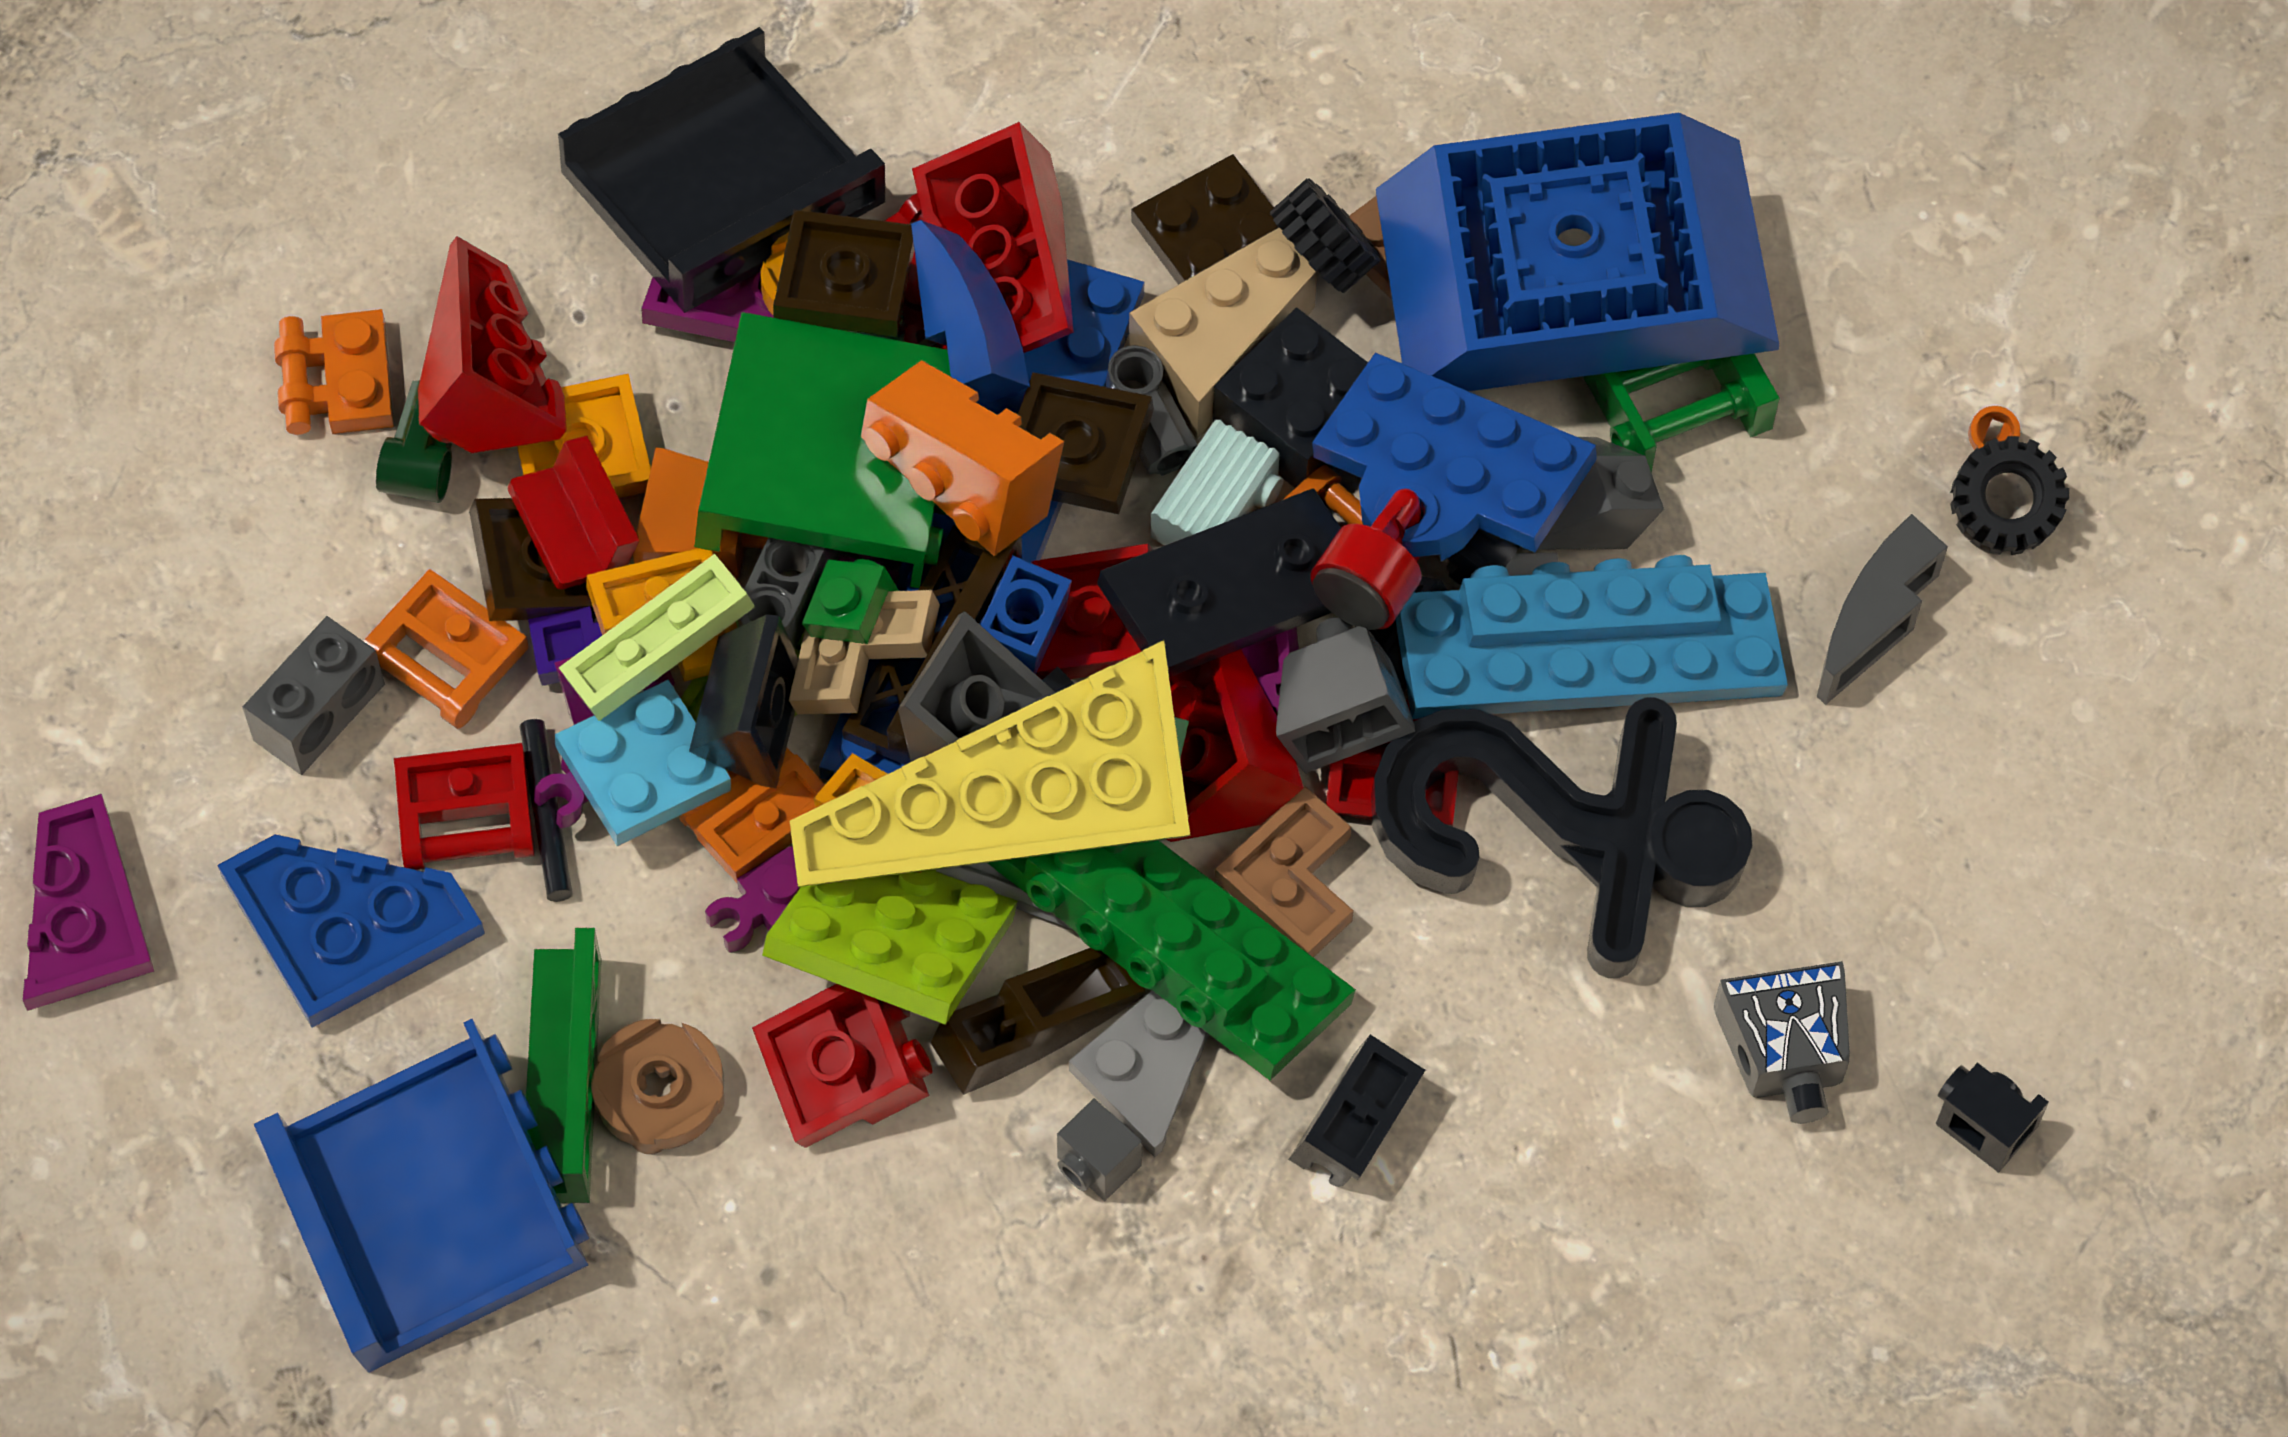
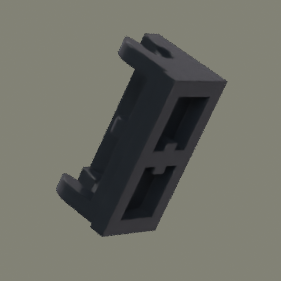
(1358, 1111)

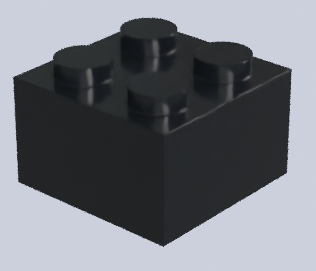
(1288, 391)

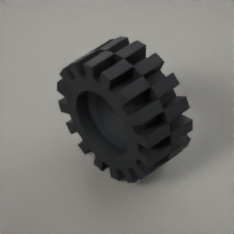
(1325, 235)
(2017, 458)

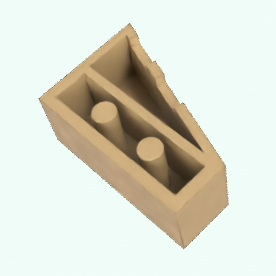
(1220, 317)

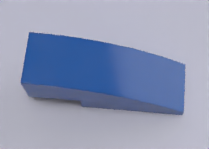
(967, 314)

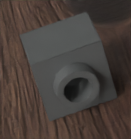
(1098, 1151)

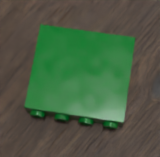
(793, 450)

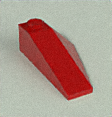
(1011, 214)
(480, 365)

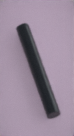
(548, 832)

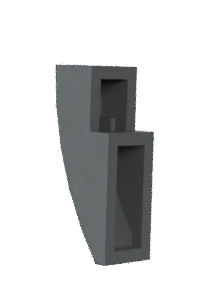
(1881, 604)

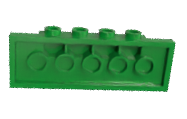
(1190, 946)

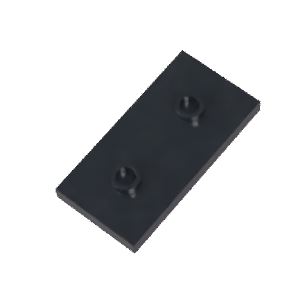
(1225, 583)

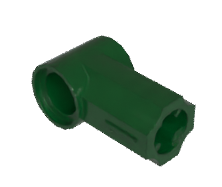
(413, 460)

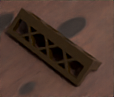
(969, 597)

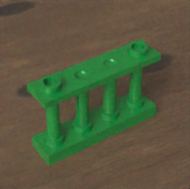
(1743, 395)

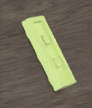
(657, 637)

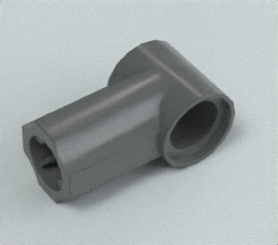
(1168, 438)

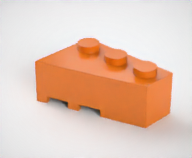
(963, 456)

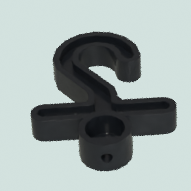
(1621, 841)

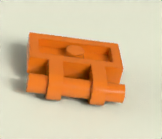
(355, 373)

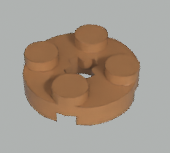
(656, 1121)

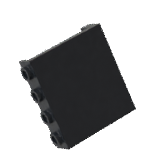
(712, 167)

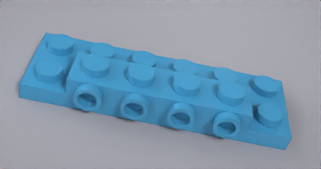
(1590, 639)

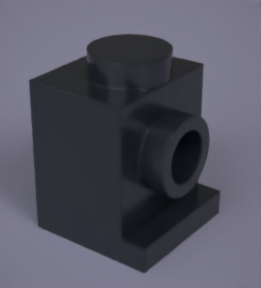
(1988, 1114)

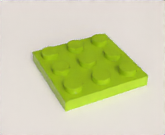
(894, 937)

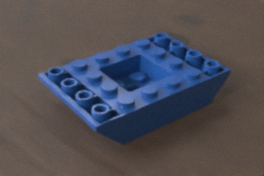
(1502, 302)

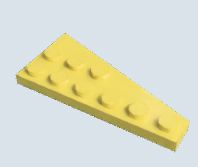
(1046, 780)

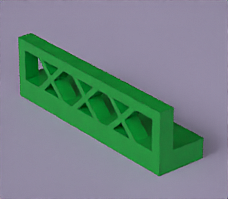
(565, 1057)

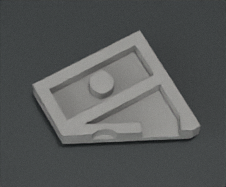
(1142, 1067)

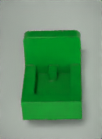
(848, 601)

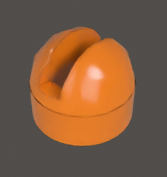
(1981, 422)

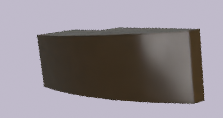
(1033, 1017)

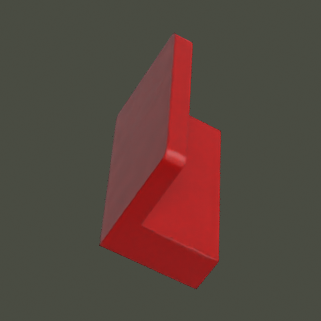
(574, 516)

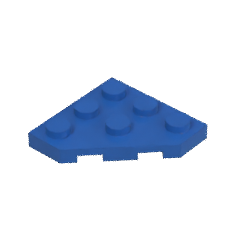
(345, 919)

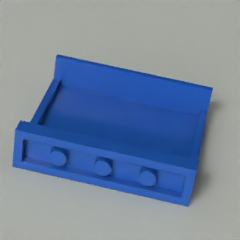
(425, 1200)

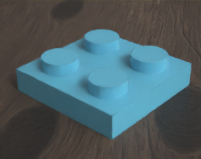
(640, 763)

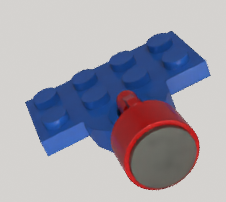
(1431, 476)

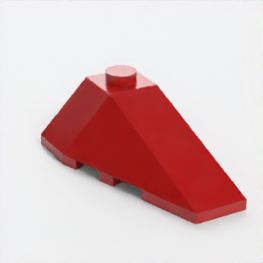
(1231, 754)

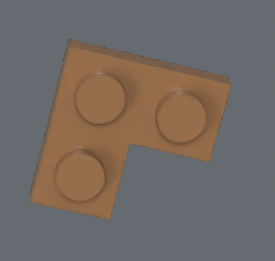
(1276, 868)

